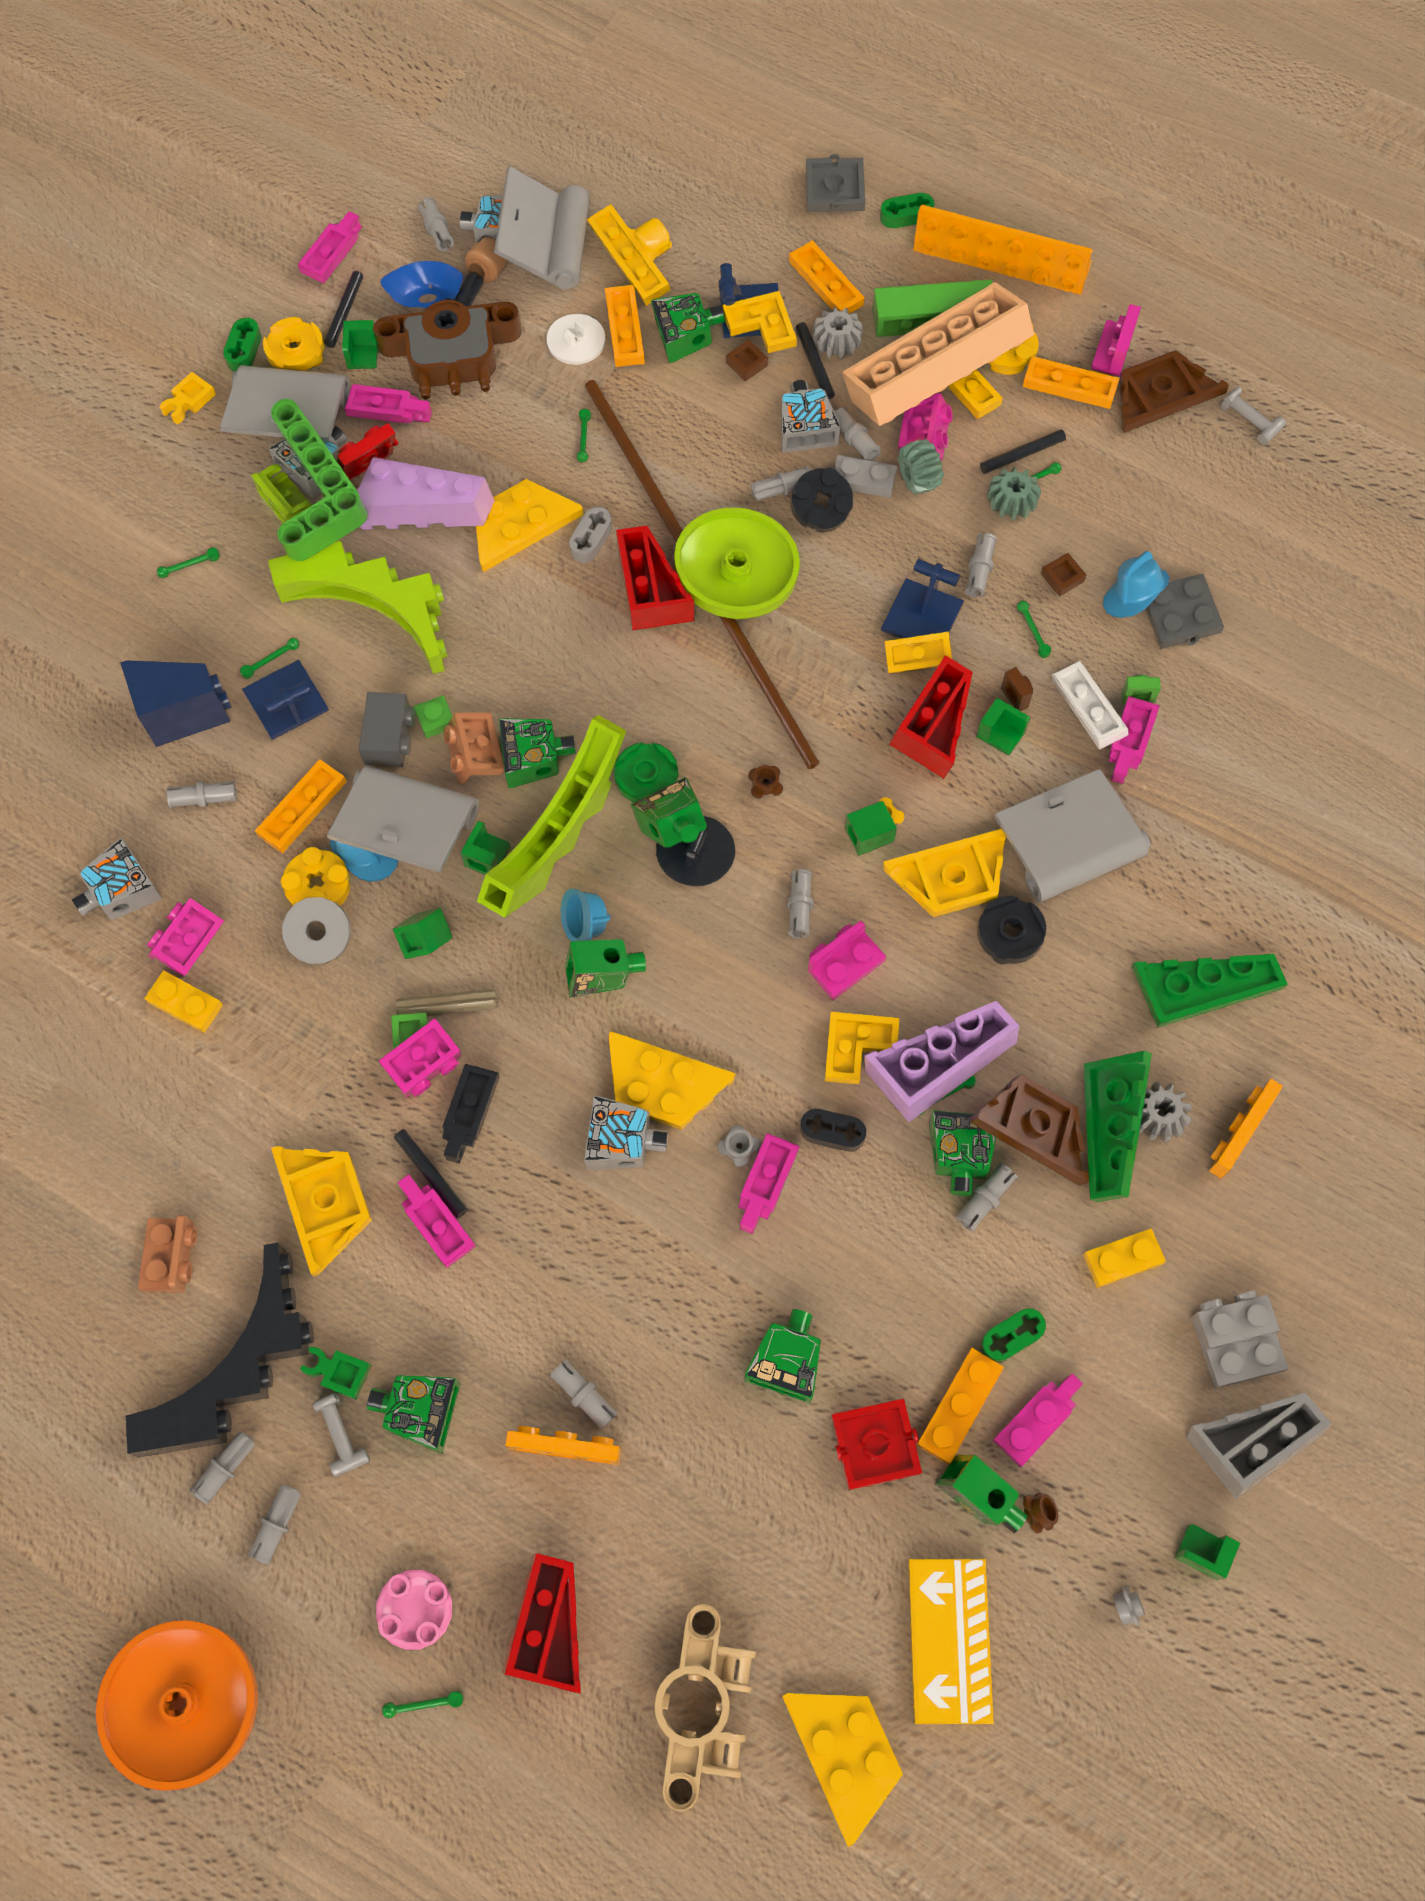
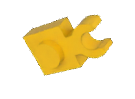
(189, 394)

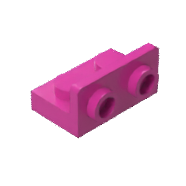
(1115, 342)
(928, 422)
(185, 937)
(844, 960)
(421, 1059)

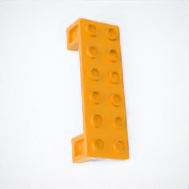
(1002, 249)

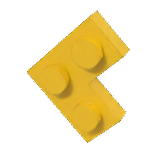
(763, 314)
(851, 1036)

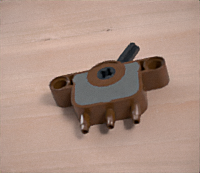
(450, 339)

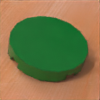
(644, 770)

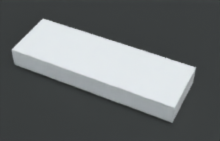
(1089, 705)

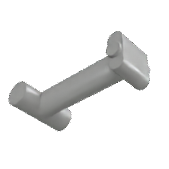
(1268, 428)
(348, 1458)

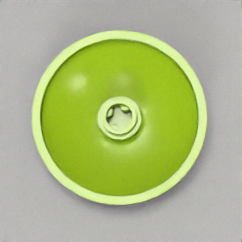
(737, 562)

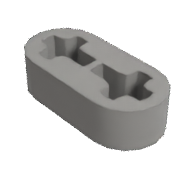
(596, 537)

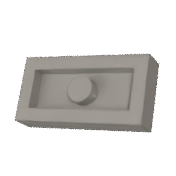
(867, 475)

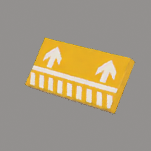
(950, 1641)

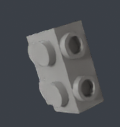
(1239, 1339)

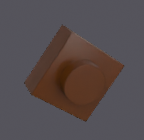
(747, 360)
(1063, 574)
(1017, 689)

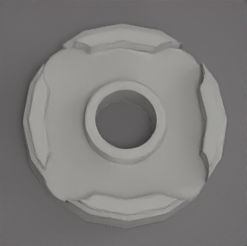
(296, 930)

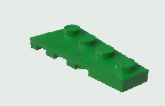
(1201, 986)
(1113, 1119)

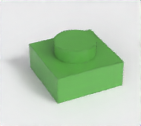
(1141, 687)
(433, 715)
(405, 1026)

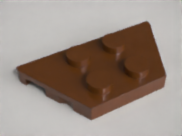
(1164, 388)
(1036, 1125)

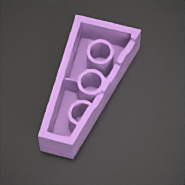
(422, 496)
(933, 1064)

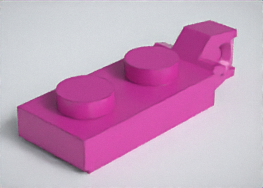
(330, 248)
(386, 405)
(1129, 751)
(766, 1180)
(435, 1222)
(1037, 1420)

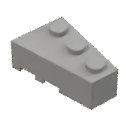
(1258, 1442)

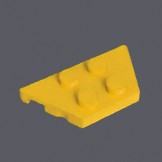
(521, 519)
(952, 874)
(663, 1081)
(323, 1201)
(846, 1754)

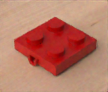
(377, 443)
(876, 1444)

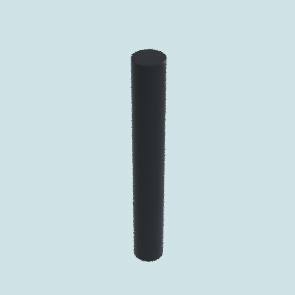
(343, 309)
(814, 359)
(1022, 451)
(430, 1173)

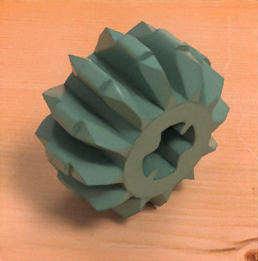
(920, 466)
(1013, 493)

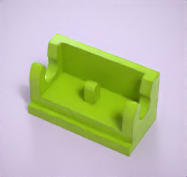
(279, 493)

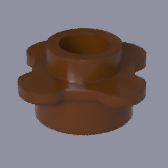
(762, 773)
(1040, 1512)

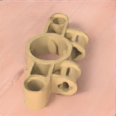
(693, 1755)

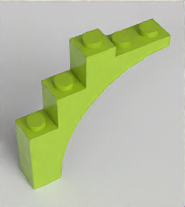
(371, 583)
(555, 833)

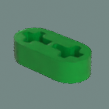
(904, 208)
(236, 343)
(1009, 1327)

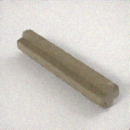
(448, 1003)

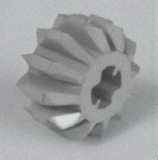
(837, 333)
(1175, 1112)

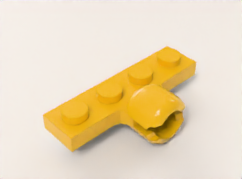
(634, 250)

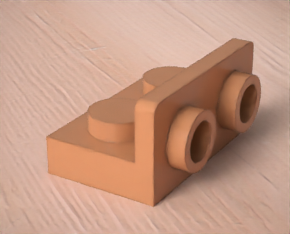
(473, 746)
(167, 1255)

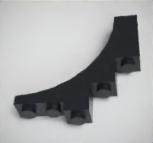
(242, 1376)

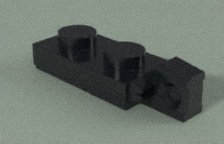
(468, 1110)

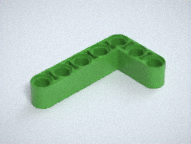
(337, 499)

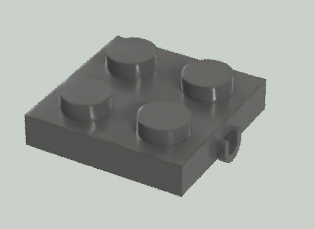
(835, 184)
(1184, 612)

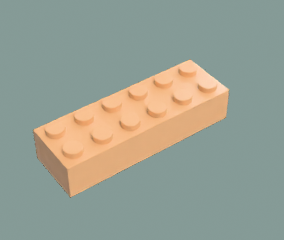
(938, 353)

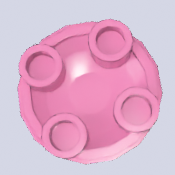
(413, 1609)

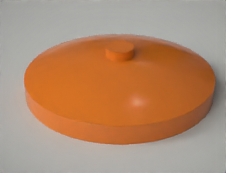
(176, 1705)

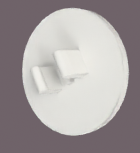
(576, 339)

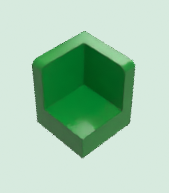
(359, 344)
(1003, 726)
(870, 828)
(483, 850)
(422, 933)
(1207, 1552)

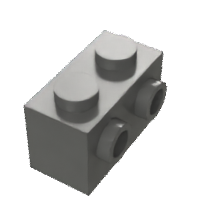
(385, 729)

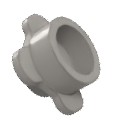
(749, 1145)
(1129, 1606)

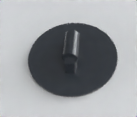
(703, 859)

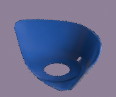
(413, 281)

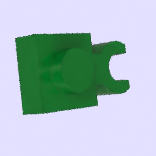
(341, 1374)

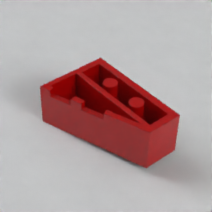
(650, 584)
(934, 721)
(545, 1628)

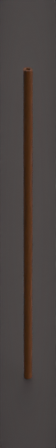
(731, 624)

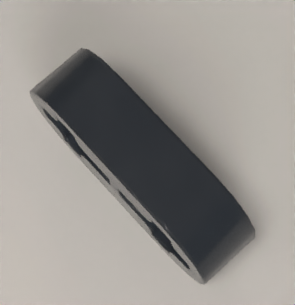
(835, 1122)

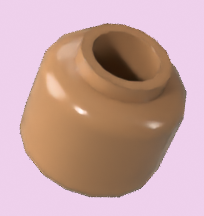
(484, 260)

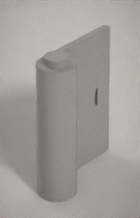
(547, 228)
(259, 388)
(403, 818)
(1073, 840)

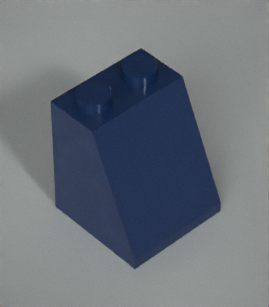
(175, 698)

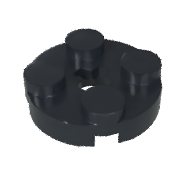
(829, 483)
(1018, 913)

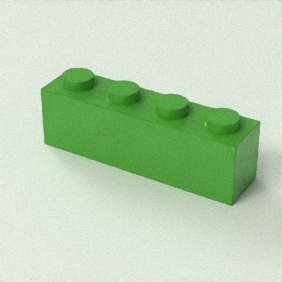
(908, 307)

